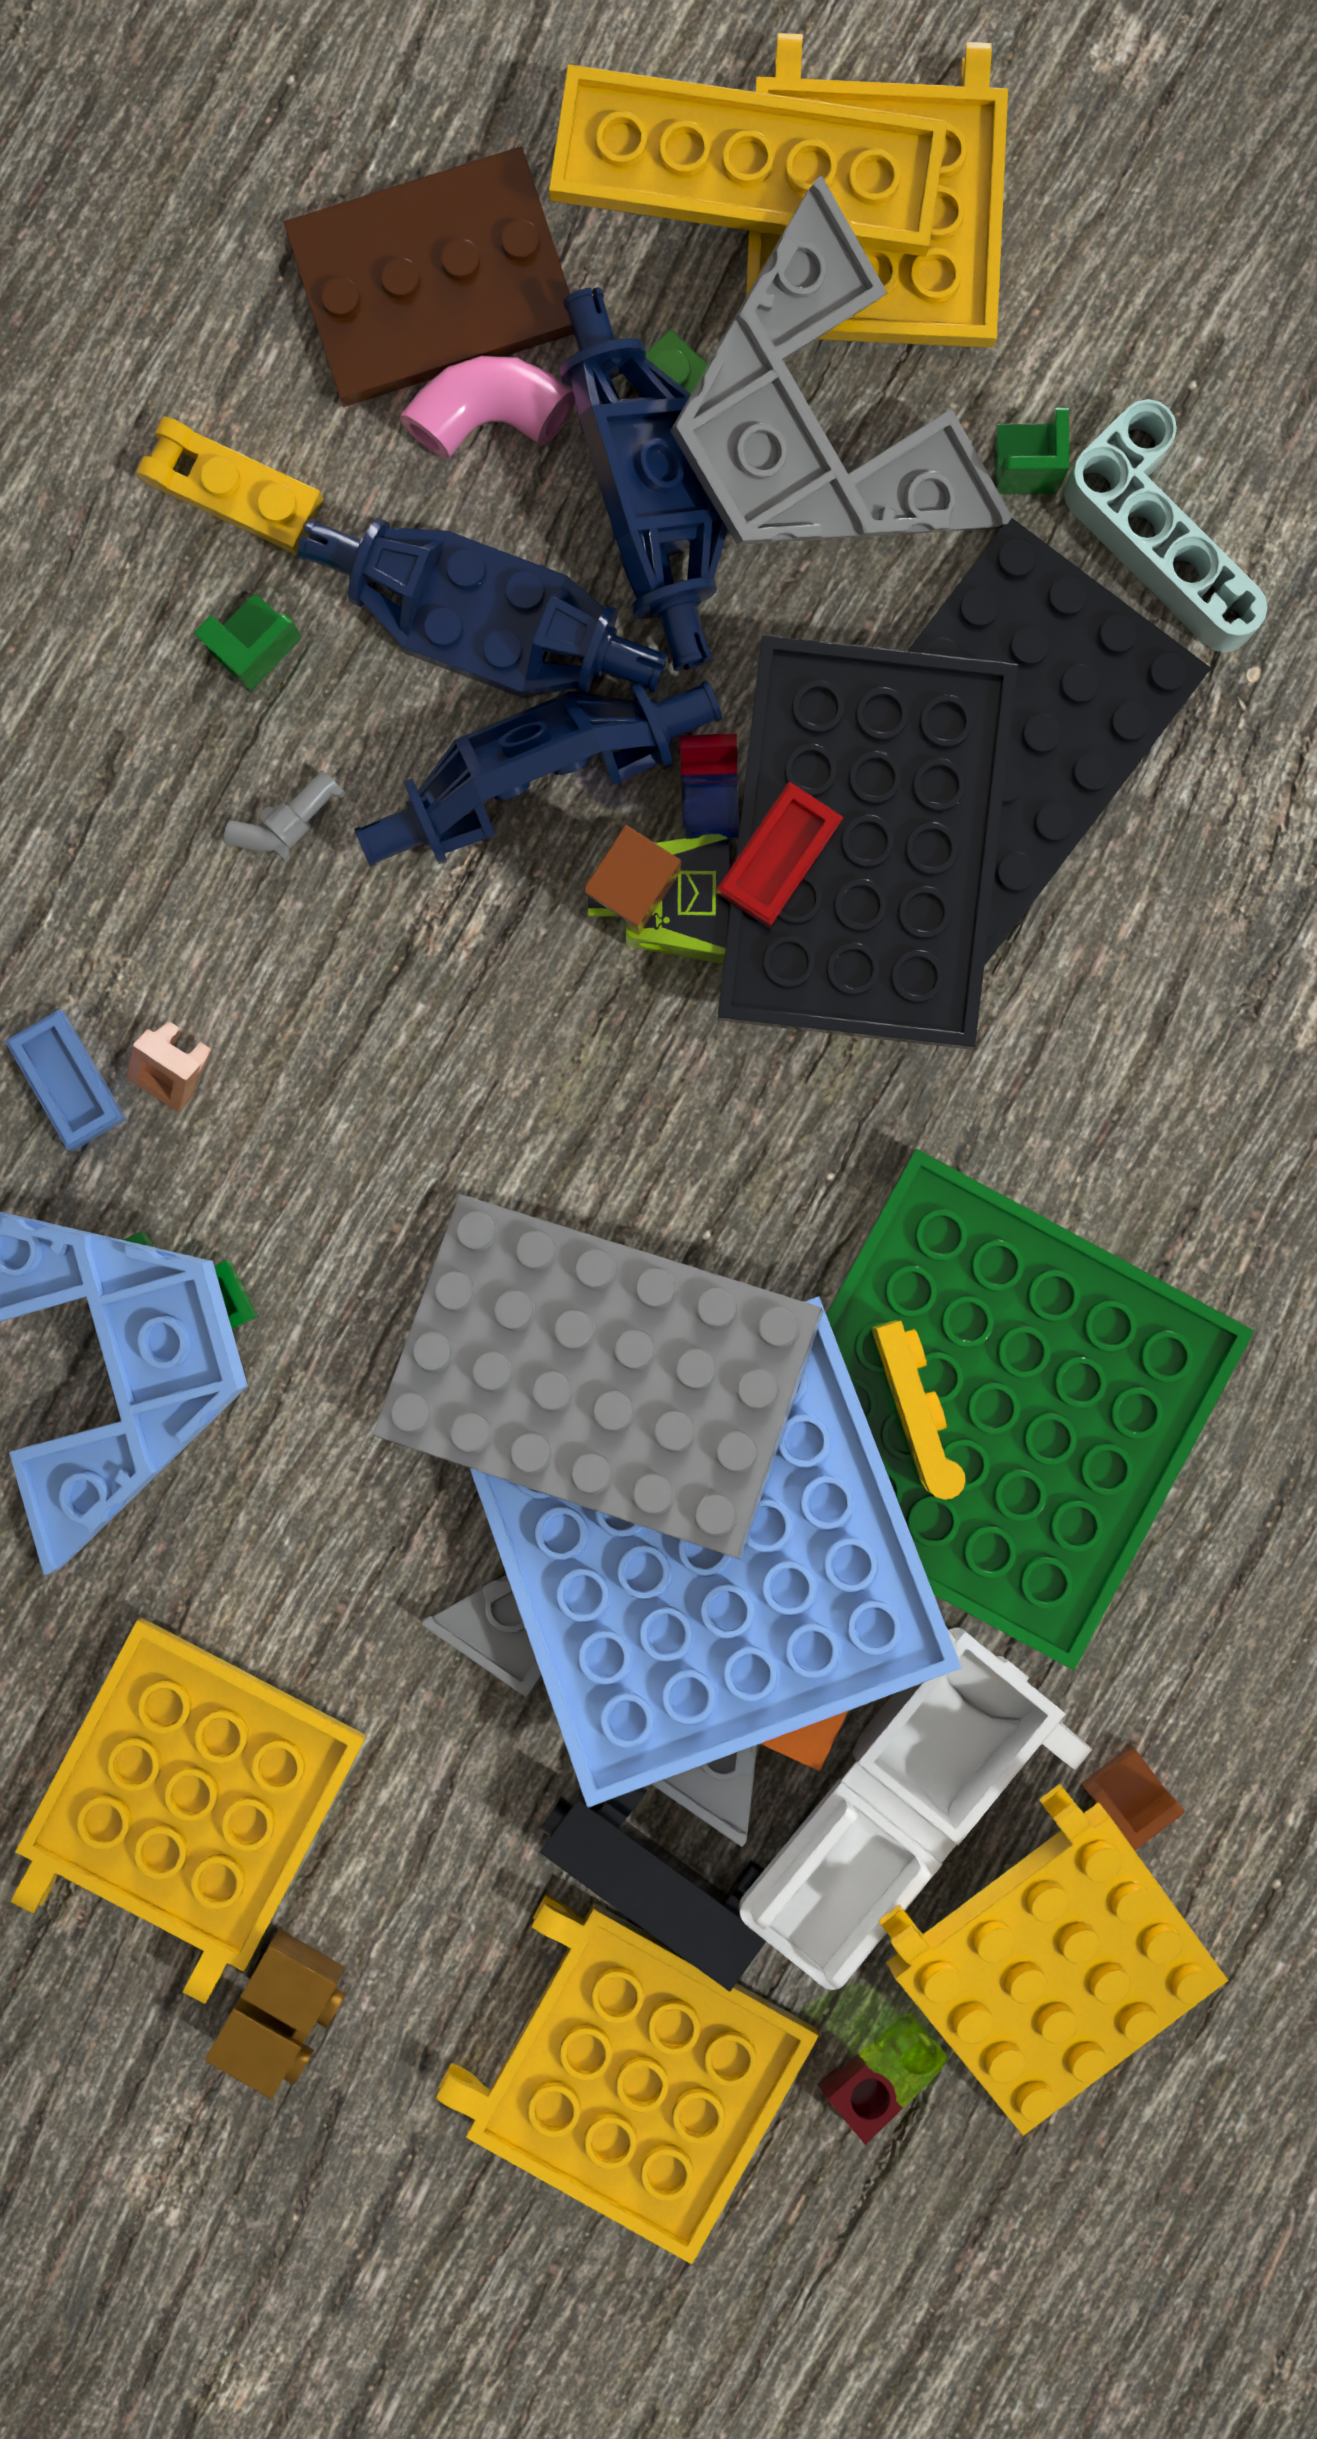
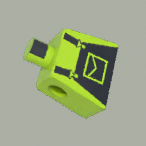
(691, 915)

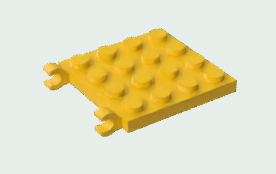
(955, 288)
(188, 1799)
(1055, 1966)
(635, 2080)

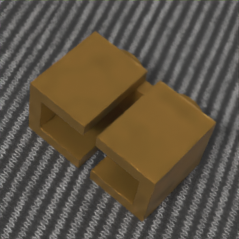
(276, 2014)

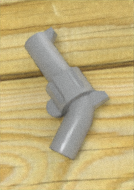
(286, 822)

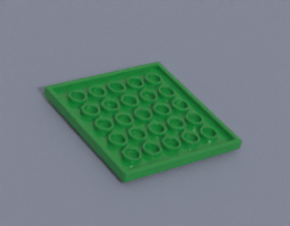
(1059, 1390)

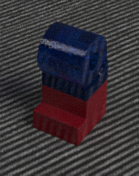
(709, 785)

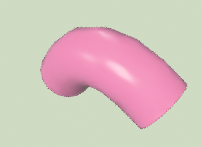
(487, 392)

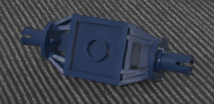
(644, 477)
(481, 609)
(527, 746)

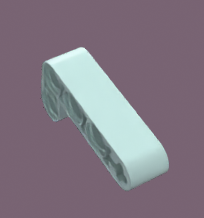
(1176, 534)

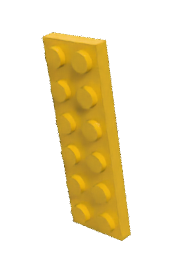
(743, 157)

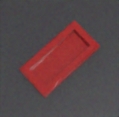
(779, 854)

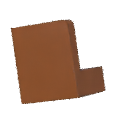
(633, 878)
(1133, 1797)

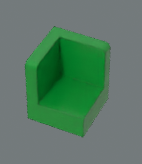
(1032, 455)
(249, 641)

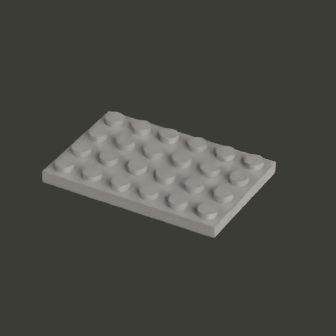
(600, 1375)

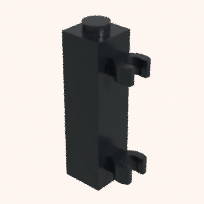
(653, 1884)

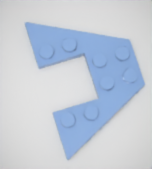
(165, 1359)

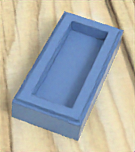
(65, 1080)

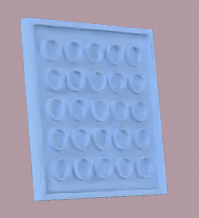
(693, 1655)

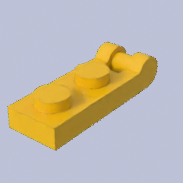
(230, 486)
(918, 1412)

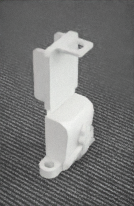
(911, 1796)

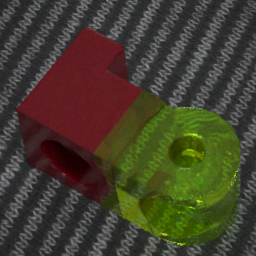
(884, 2076)

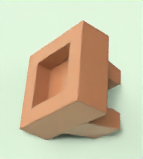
(164, 1069)

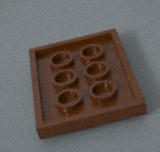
(431, 275)

